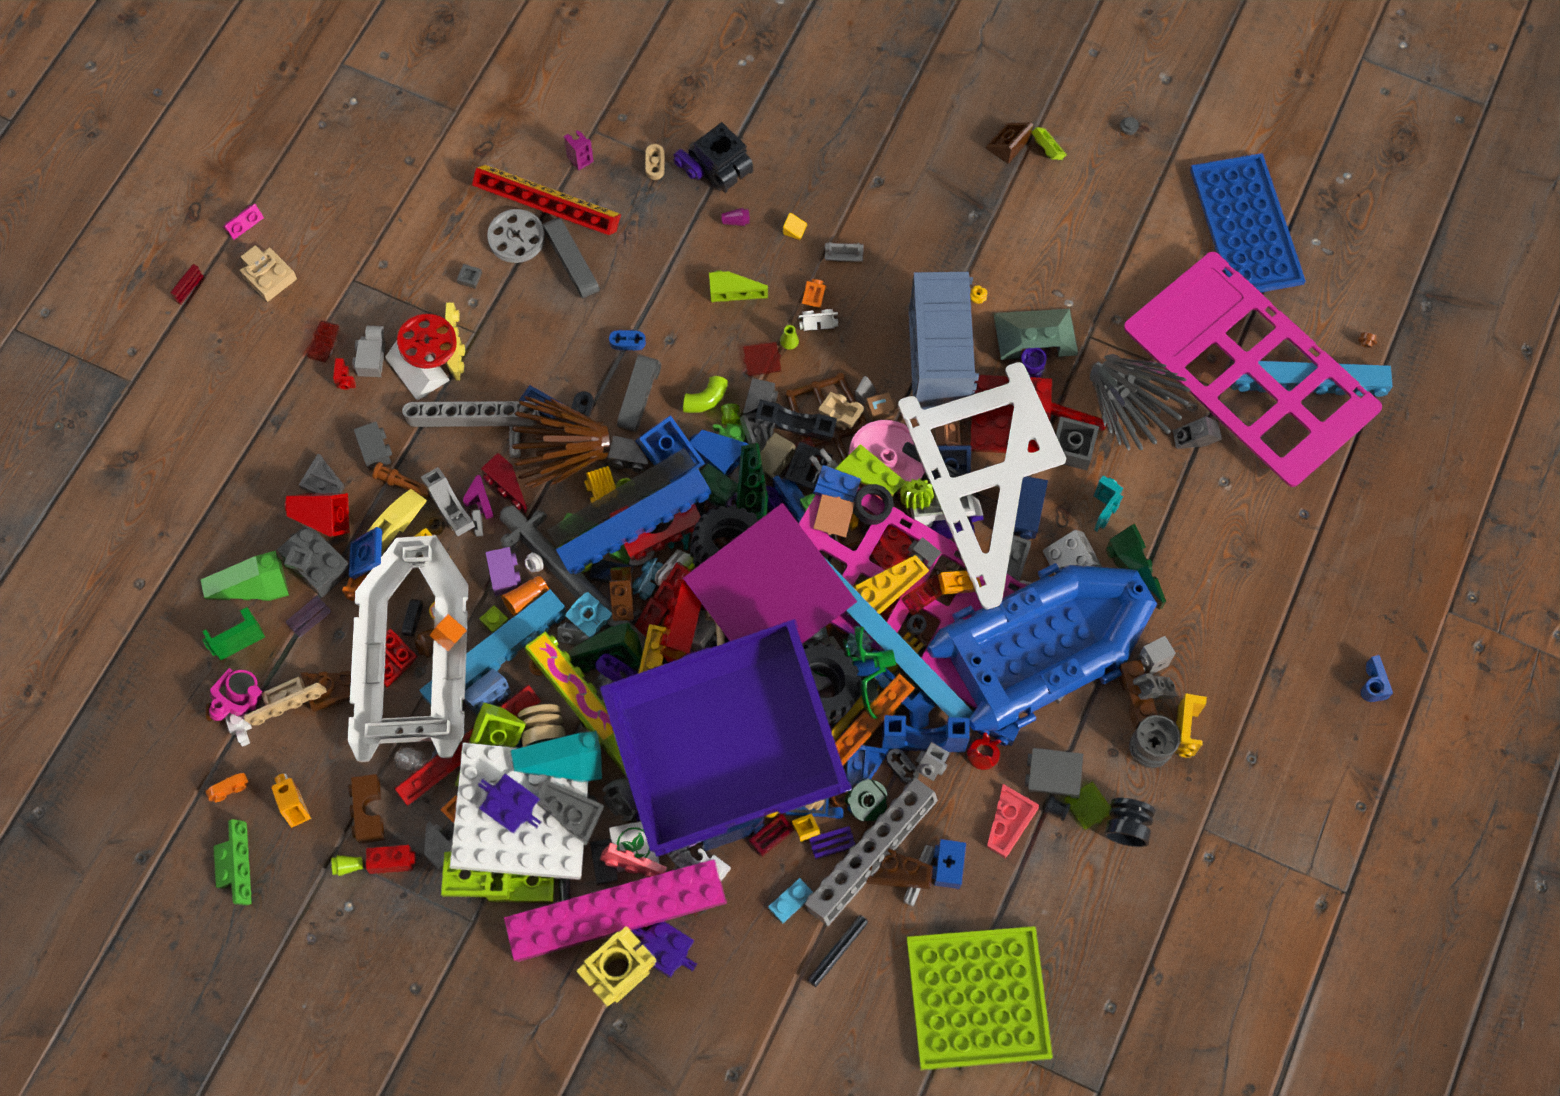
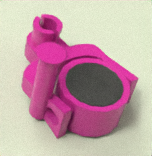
(240, 689)

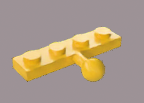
(651, 654)

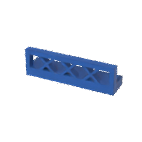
(791, 496)

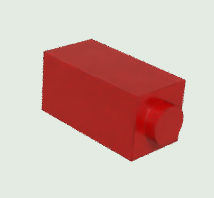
(390, 859)

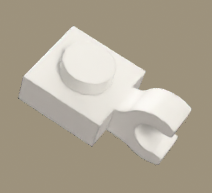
(238, 727)

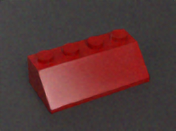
(680, 622)

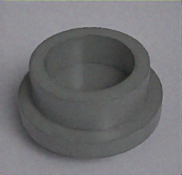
(1129, 125)

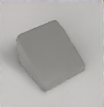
(864, 390)

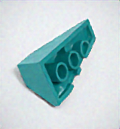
(566, 757)

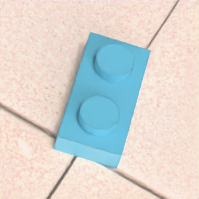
(790, 901)

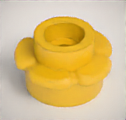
(977, 299)

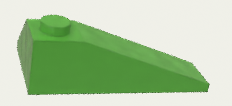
(254, 578)

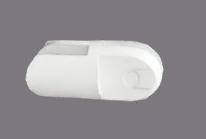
(664, 571)

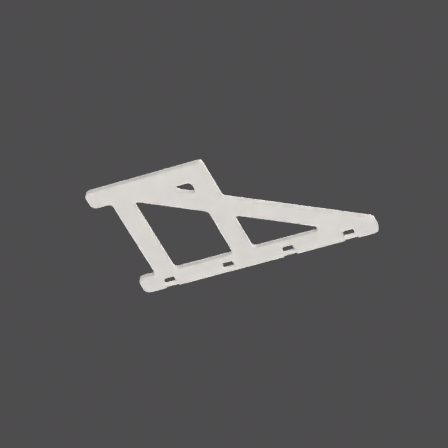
(1027, 424)

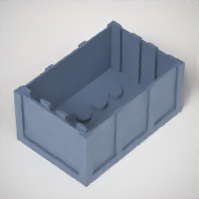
(941, 338)

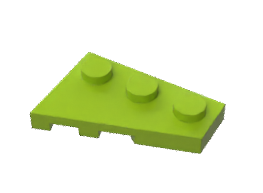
(870, 470)

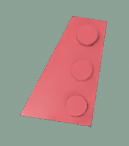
(1010, 821)
(632, 865)

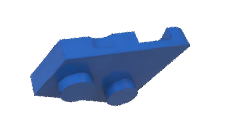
(864, 763)

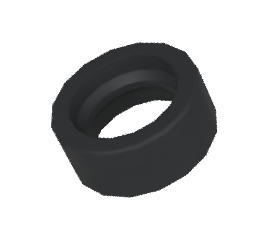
(880, 491)

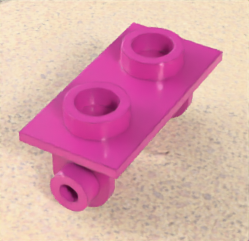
(243, 221)

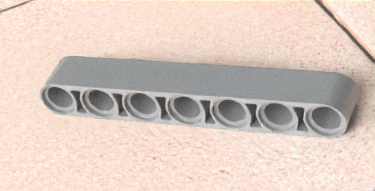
(462, 410)

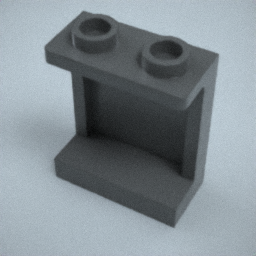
(1054, 772)

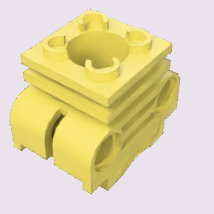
(623, 947)

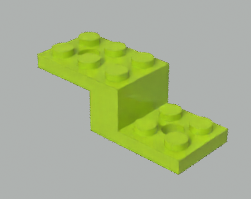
(495, 886)

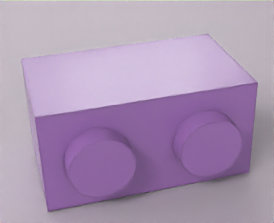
(502, 570)

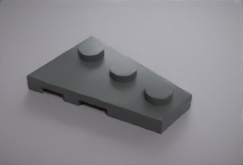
(570, 809)

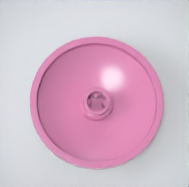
(886, 442)

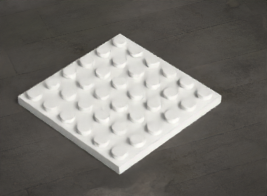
(487, 845)

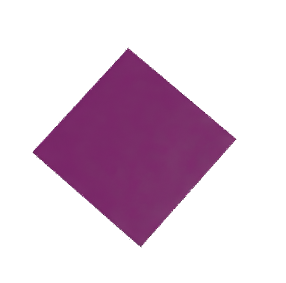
(769, 579)

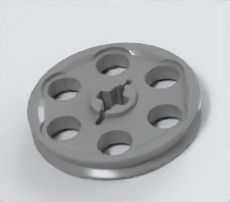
(515, 243)

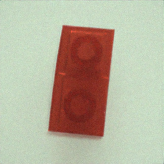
(323, 341)

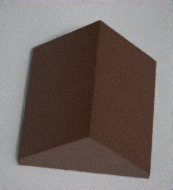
(1010, 140)

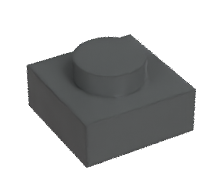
(469, 276)
(298, 558)

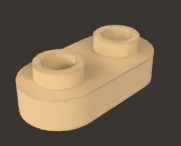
(655, 163)

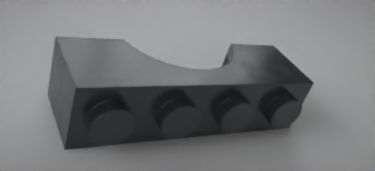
(808, 425)

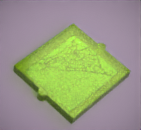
(1090, 806)

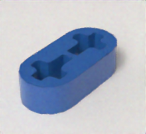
(627, 340)

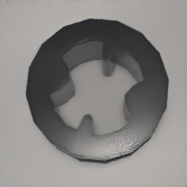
(915, 631)

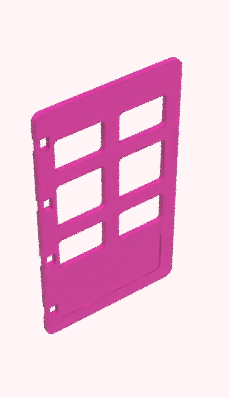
(1199, 313)
(858, 563)

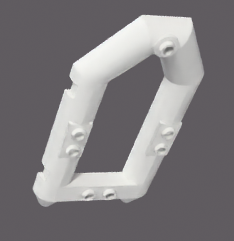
(450, 589)

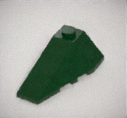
(751, 482)
(1128, 553)

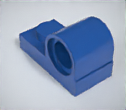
(1378, 680)

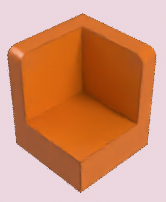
(448, 632)

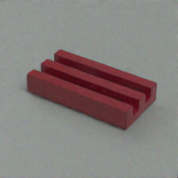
(186, 284)
(757, 846)

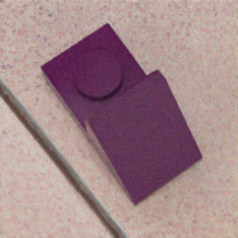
(477, 495)

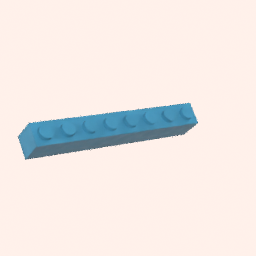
(1373, 378)
(509, 639)

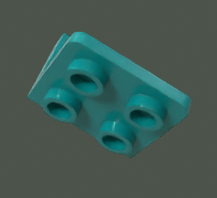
(1110, 494)

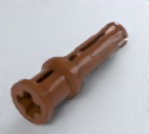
(394, 477)

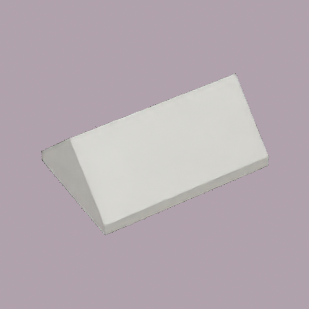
(417, 380)

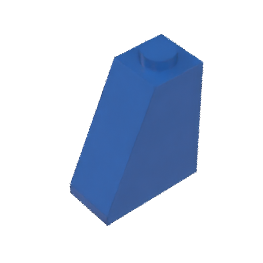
(718, 450)

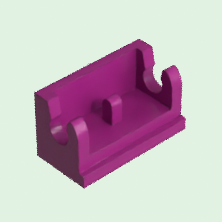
(579, 150)

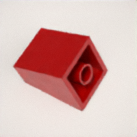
(320, 511)

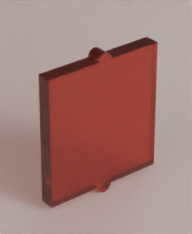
(762, 359)

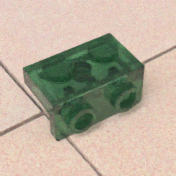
(720, 485)

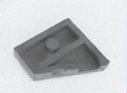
(755, 432)
(321, 478)

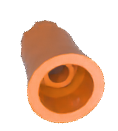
(524, 595)

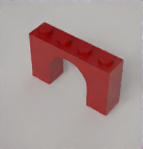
(682, 524)

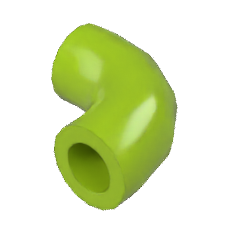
(706, 399)

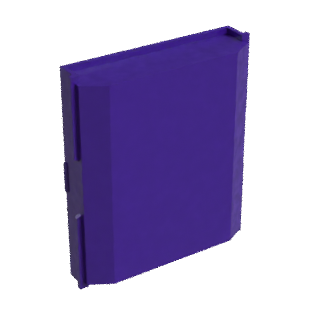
(724, 738)

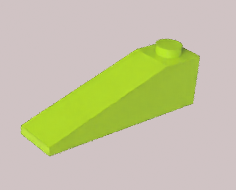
(496, 728)

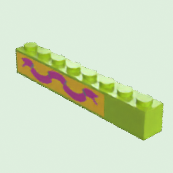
(575, 691)

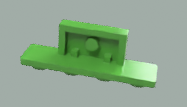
(233, 863)

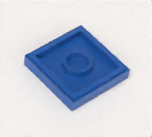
(365, 553)

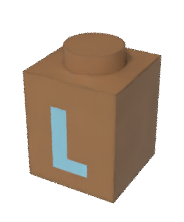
(881, 407)

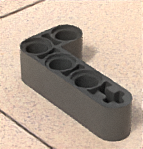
(638, 391)

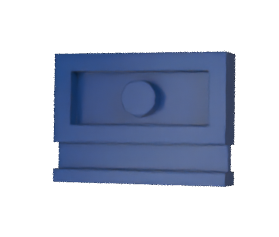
(836, 483)

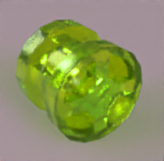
(730, 414)

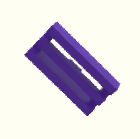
(849, 836)

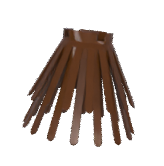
(581, 440)

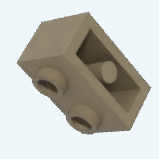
(776, 455)

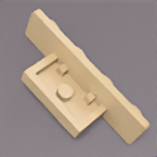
(284, 697)

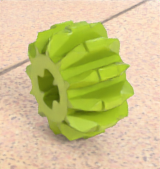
(916, 494)

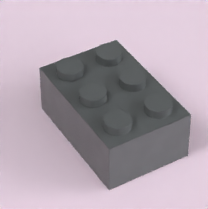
(326, 564)

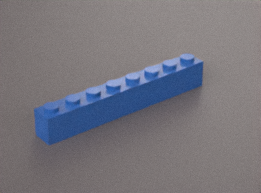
(634, 521)

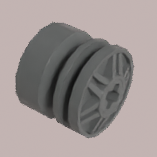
(1163, 735)

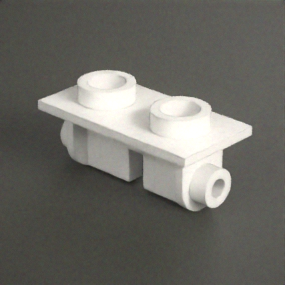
(810, 320)

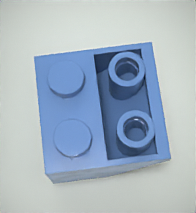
(488, 689)

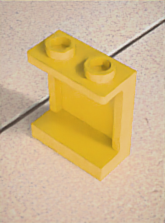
(1189, 706)

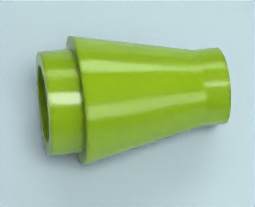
(789, 338)
(346, 864)

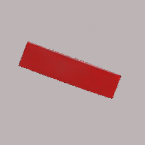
(658, 605)

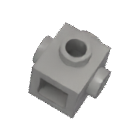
(932, 761)

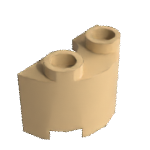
(838, 407)

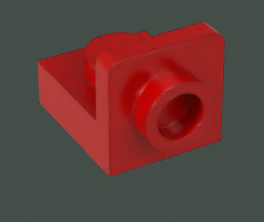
(341, 375)

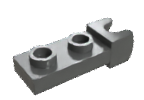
(1155, 687)

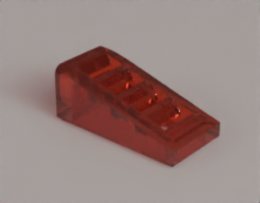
(915, 603)

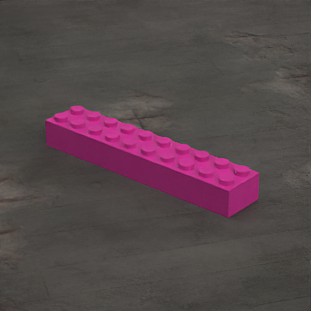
(613, 909)

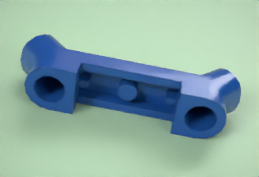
(918, 705)

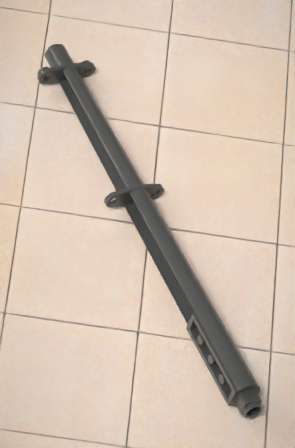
(577, 584)

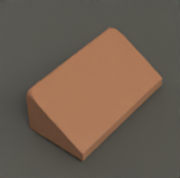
(948, 434)

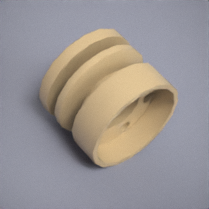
(541, 724)

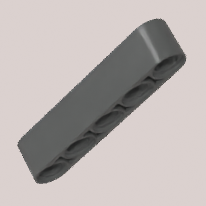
(571, 257)

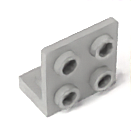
(1071, 550)

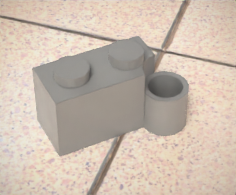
(370, 352)

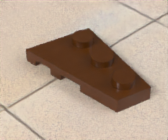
(336, 684)
(901, 872)

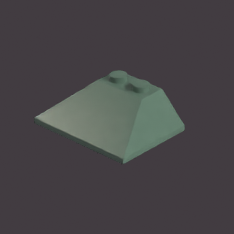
(1035, 330)

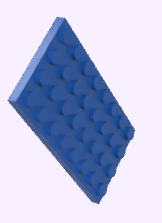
(1248, 221)

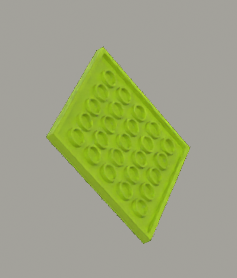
(978, 998)

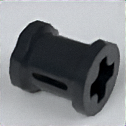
(1057, 808)

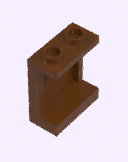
(621, 594)

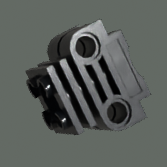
(721, 157)

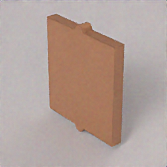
(833, 515)

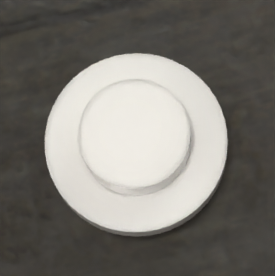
(534, 562)

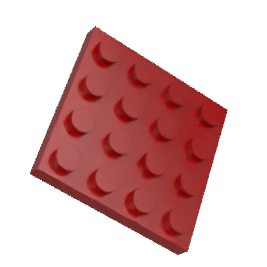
(992, 428)

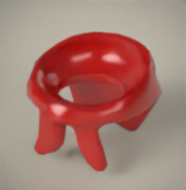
(982, 761)

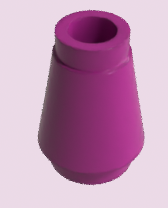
(736, 217)

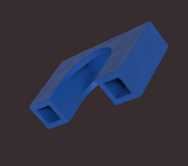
(950, 737)

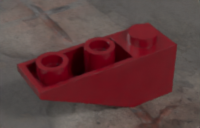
(502, 476)

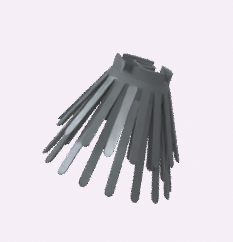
(1118, 387)

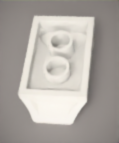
(934, 513)

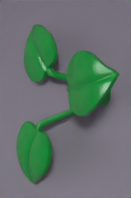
(881, 659)

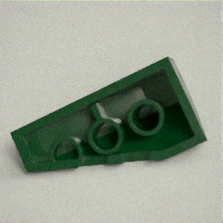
(617, 641)

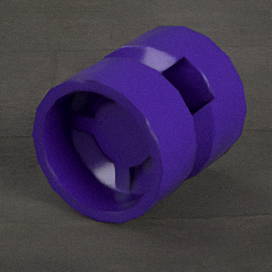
(1034, 361)

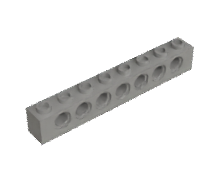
(856, 878)

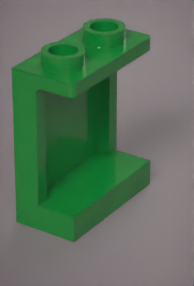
(235, 637)

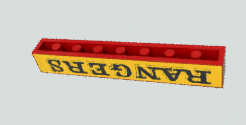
(546, 199)

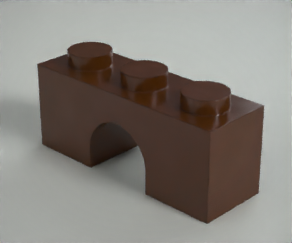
(1139, 708)
(363, 791)

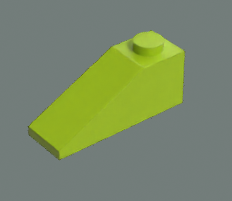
(731, 287)

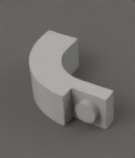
(447, 502)

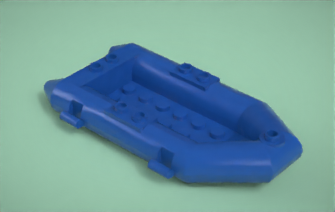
(1045, 640)

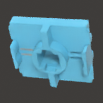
(580, 607)

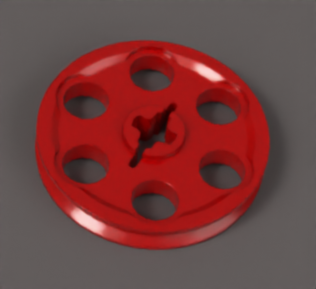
(418, 341)

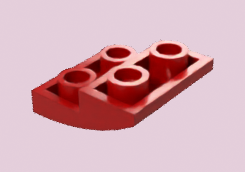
(397, 658)

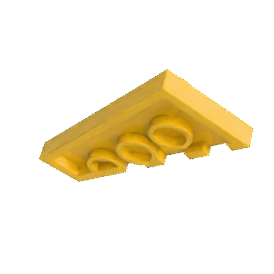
(890, 584)

